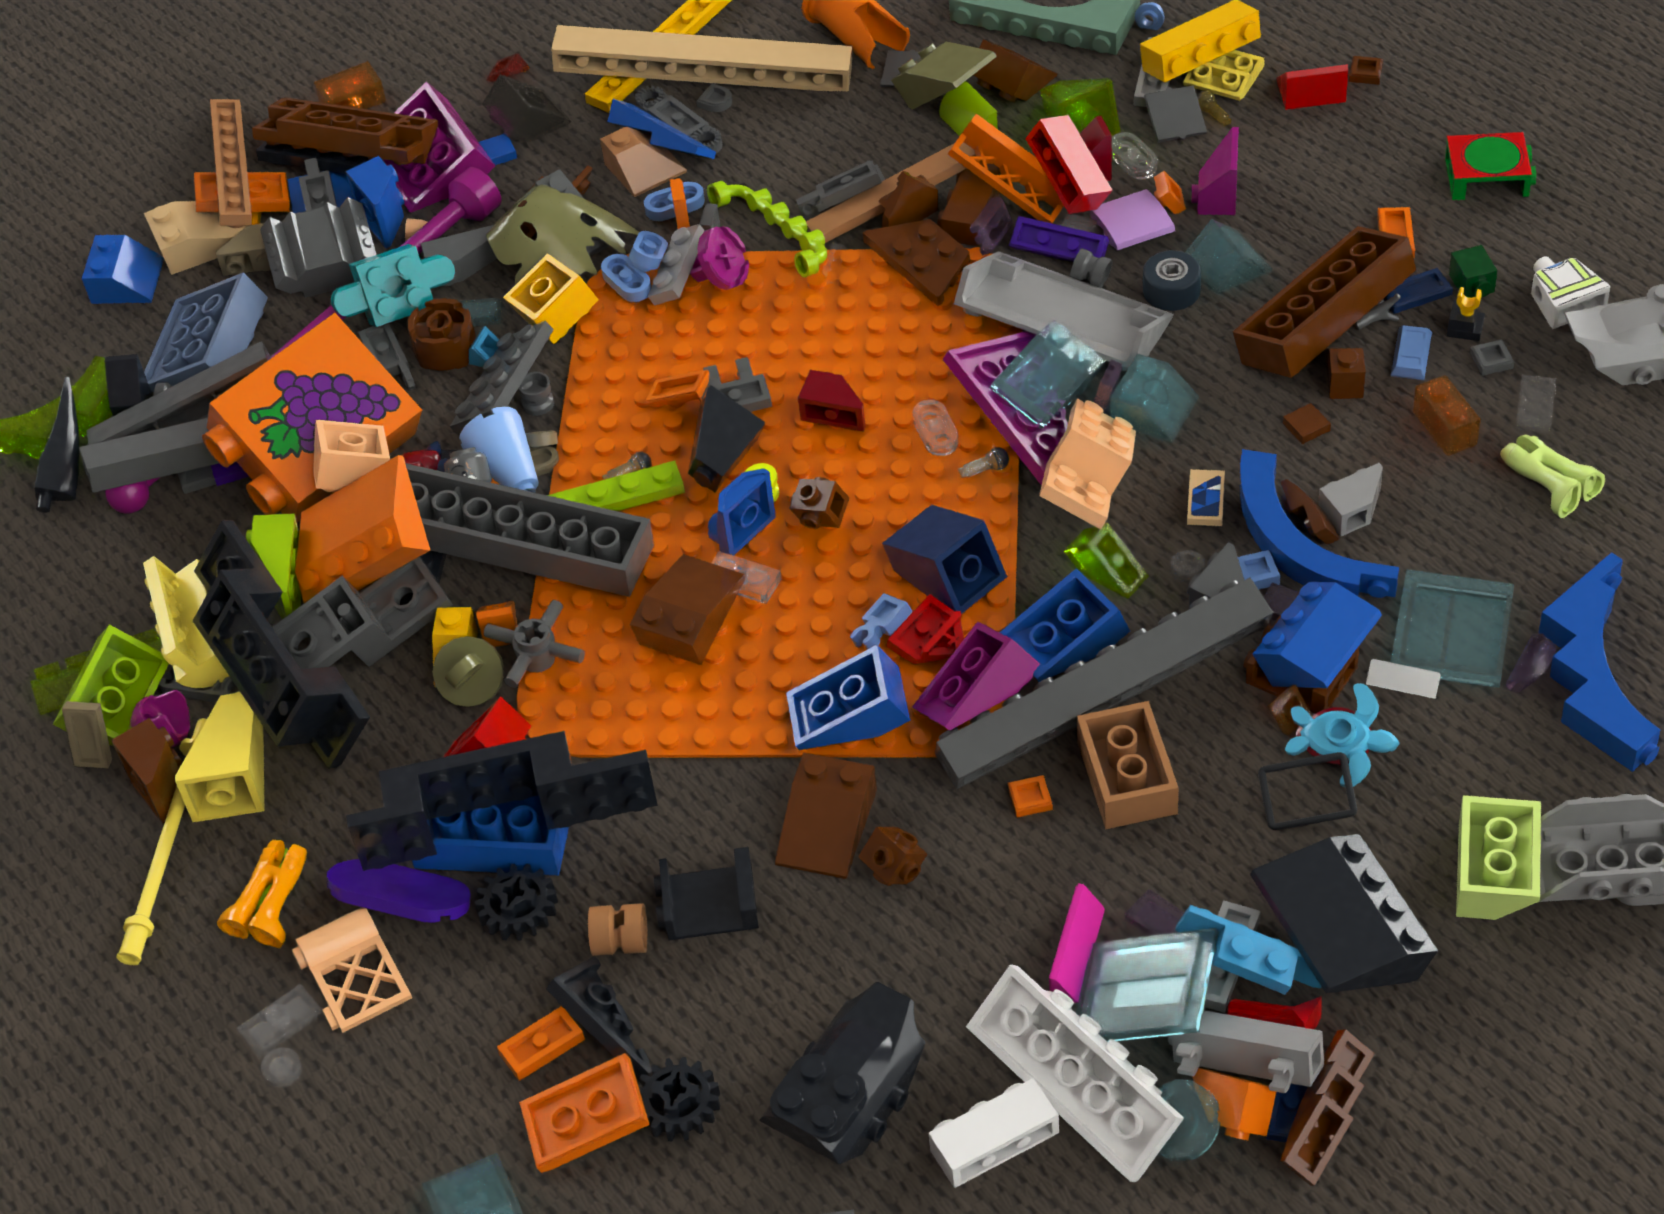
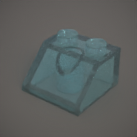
(1153, 398)

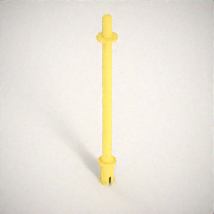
(139, 926)

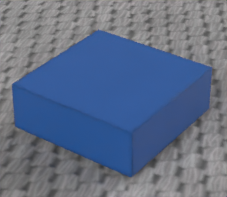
(499, 149)

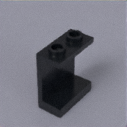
(707, 899)

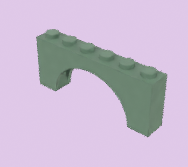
(1090, 25)

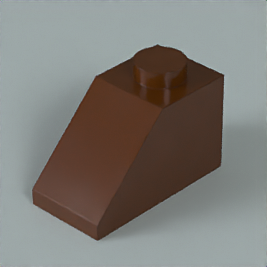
(1345, 372)

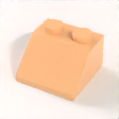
(346, 452)

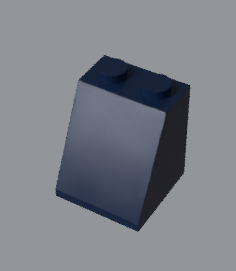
(946, 556)

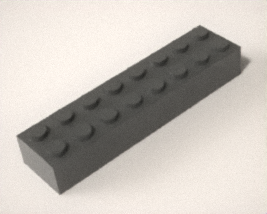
(531, 531)

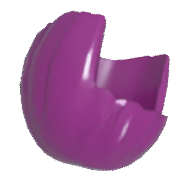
(165, 711)

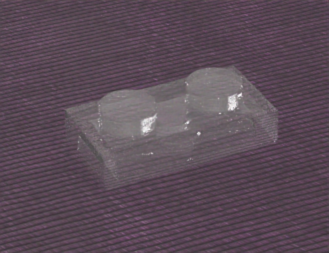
(759, 580)

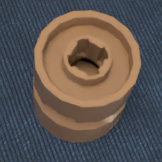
(617, 929)

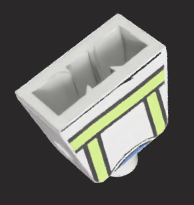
(1566, 288)

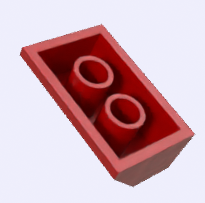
(494, 727)

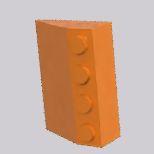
(360, 531)

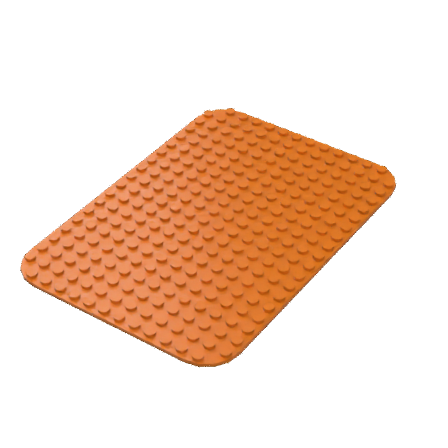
(891, 353)

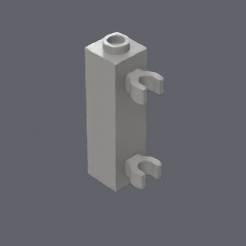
(1252, 1049)

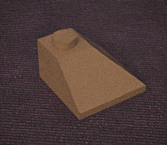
(638, 162)

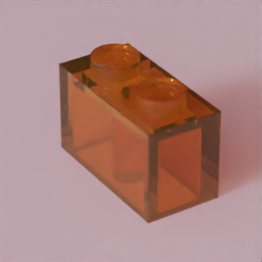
(352, 88)
(1446, 415)

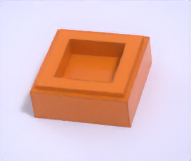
(1030, 796)

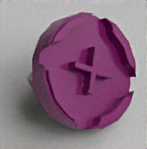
(720, 259)

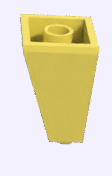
(225, 763)

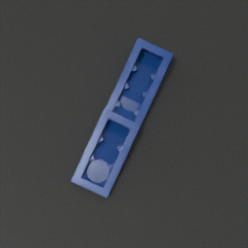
(662, 134)

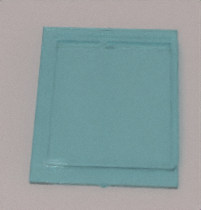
(1453, 627)
(1148, 984)

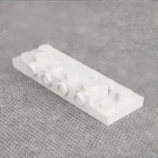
(1077, 1071)

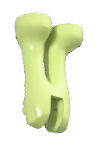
(1561, 476)

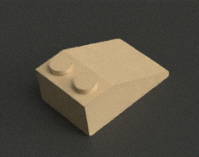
(187, 235)

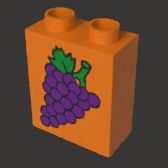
(273, 411)

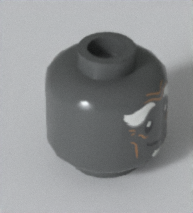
(468, 464)

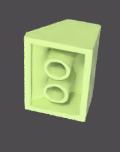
(1497, 856)

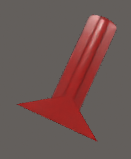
(1302, 1015)

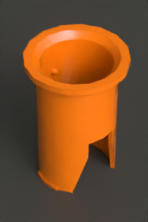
(858, 24)

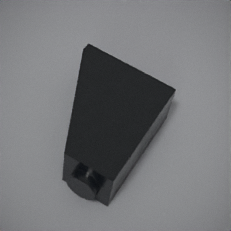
(721, 438)

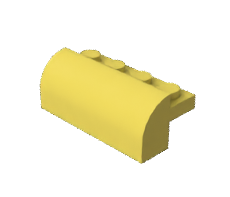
(175, 604)

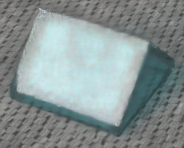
(1226, 257)

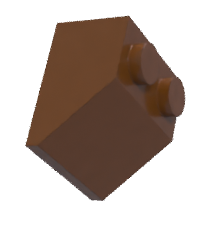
(1012, 73)
(150, 764)

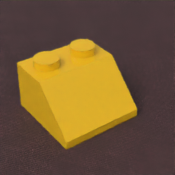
(551, 295)

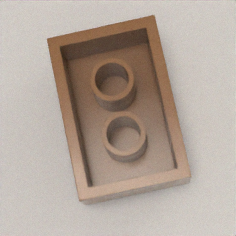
(1127, 765)

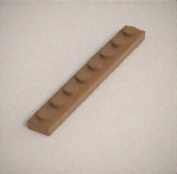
(230, 163)

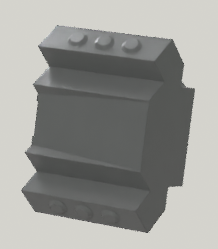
(316, 246)

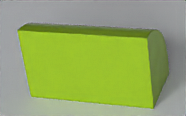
(962, 104)

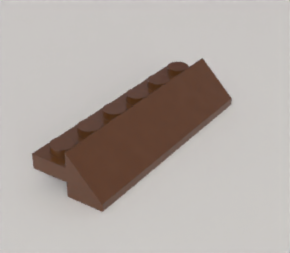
(347, 131)

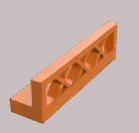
(1014, 164)

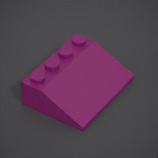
(450, 153)

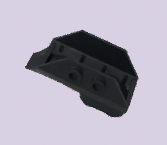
(850, 1077)

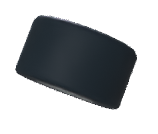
(1171, 280)

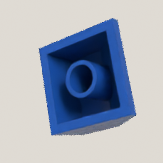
(375, 187)
(121, 271)

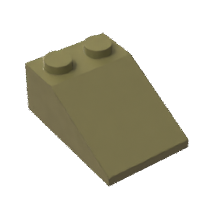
(938, 71)

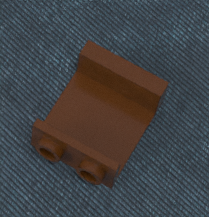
(1315, 698)

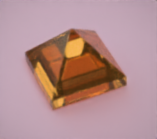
(1282, 707)

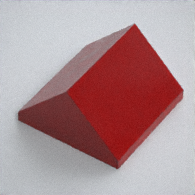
(1313, 86)

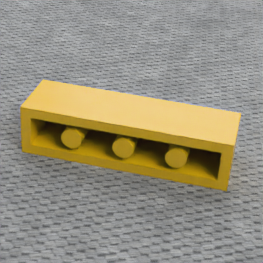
(1200, 40)

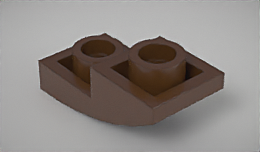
(1309, 511)

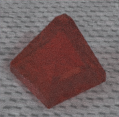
(508, 67)

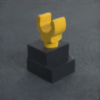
(1465, 319)

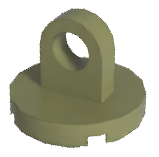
(468, 671)

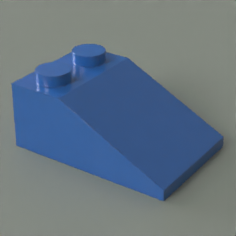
(1067, 626)
(849, 702)

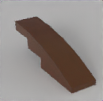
(1325, 1107)

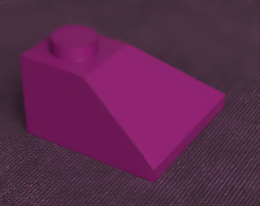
(1218, 179)

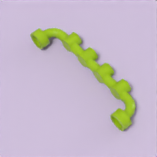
(811, 242)

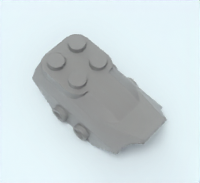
(1624, 337)
(1604, 850)

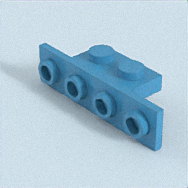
(1250, 953)

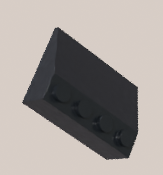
(1345, 915)

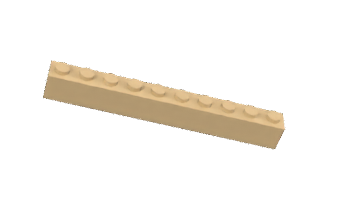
(702, 58)

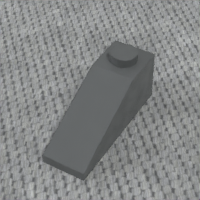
(466, 250)

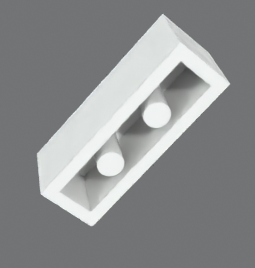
(993, 1132)

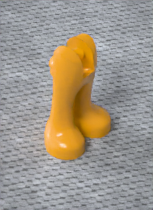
(265, 924)

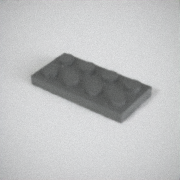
(502, 373)

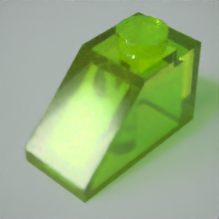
(1106, 560)

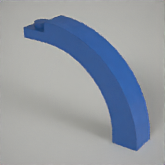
(1291, 549)

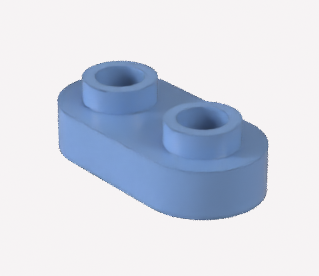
(660, 203)
(648, 251)
(625, 278)

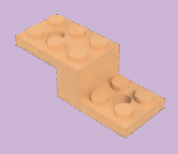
(1088, 463)

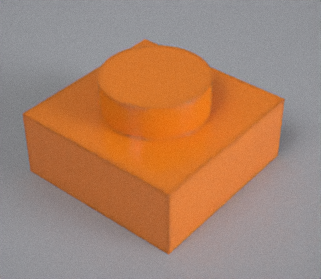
(1169, 193)

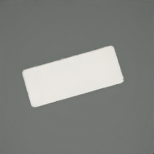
(1403, 678)

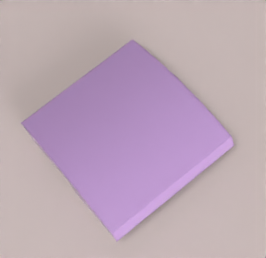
(1133, 219)

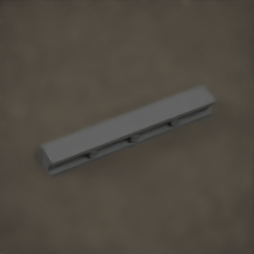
(146, 455)

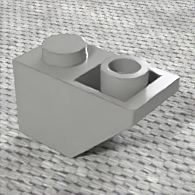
(1352, 499)

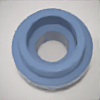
(1153, 10)

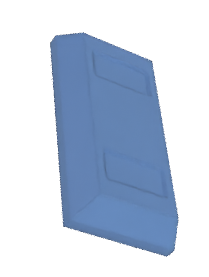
(1411, 352)

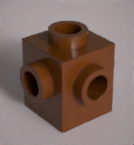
(819, 503)
(893, 855)

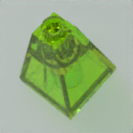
(1082, 102)

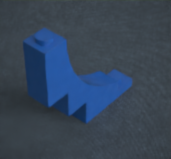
(1597, 704)

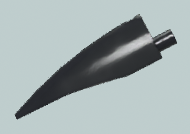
(59, 461)

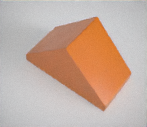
(497, 614)

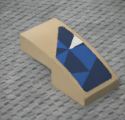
(1206, 497)

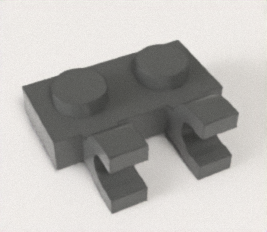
(747, 391)

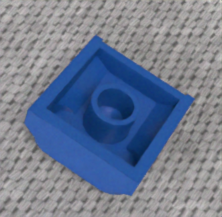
(743, 511)

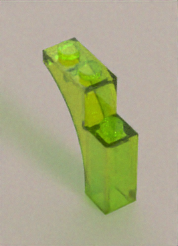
(31, 430)

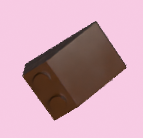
(686, 608)
(826, 815)

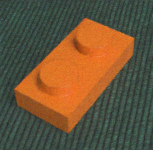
(540, 1043)

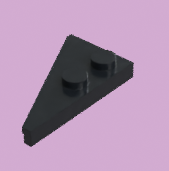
(598, 1011)

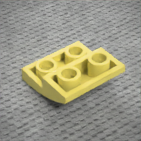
(1227, 75)

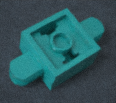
(391, 285)

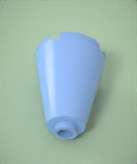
(505, 446)

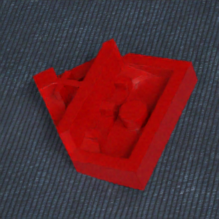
(928, 633)

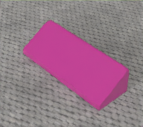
(1075, 943)

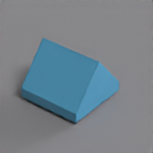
(483, 347)

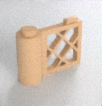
(336, 946)

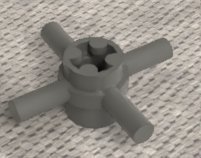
(534, 644)

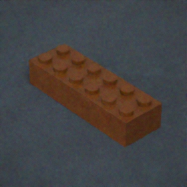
(1324, 301)

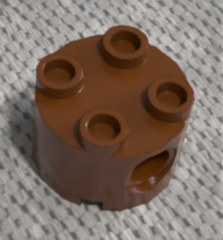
(441, 334)

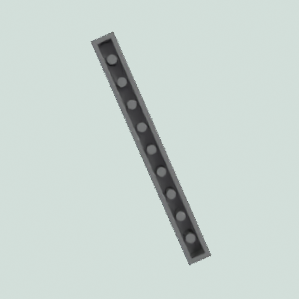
(1103, 682)

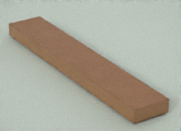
(866, 205)

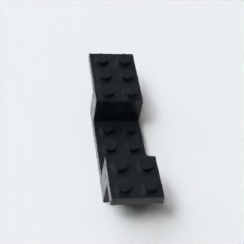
(288, 700)
(492, 777)

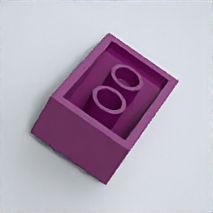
(976, 677)

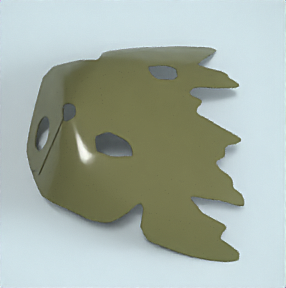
(558, 231)

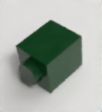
(1473, 271)

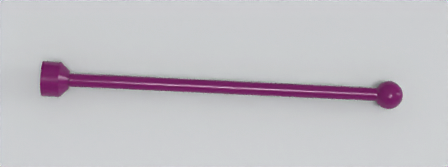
(470, 197)

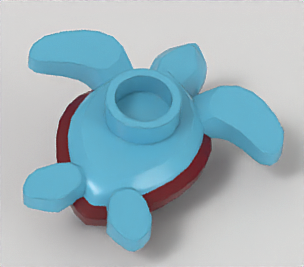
(1343, 731)

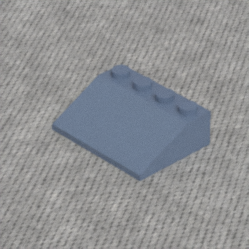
(206, 329)

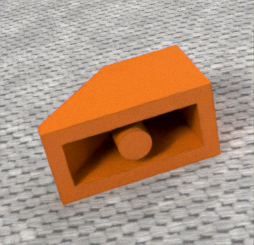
(1242, 1103)

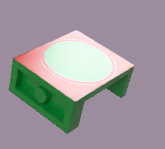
(1487, 160)

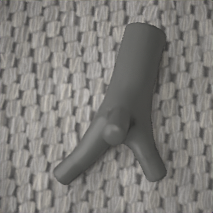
(1379, 312)

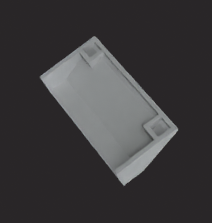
(1035, 296)

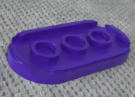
(399, 891)

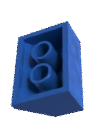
(1315, 636)

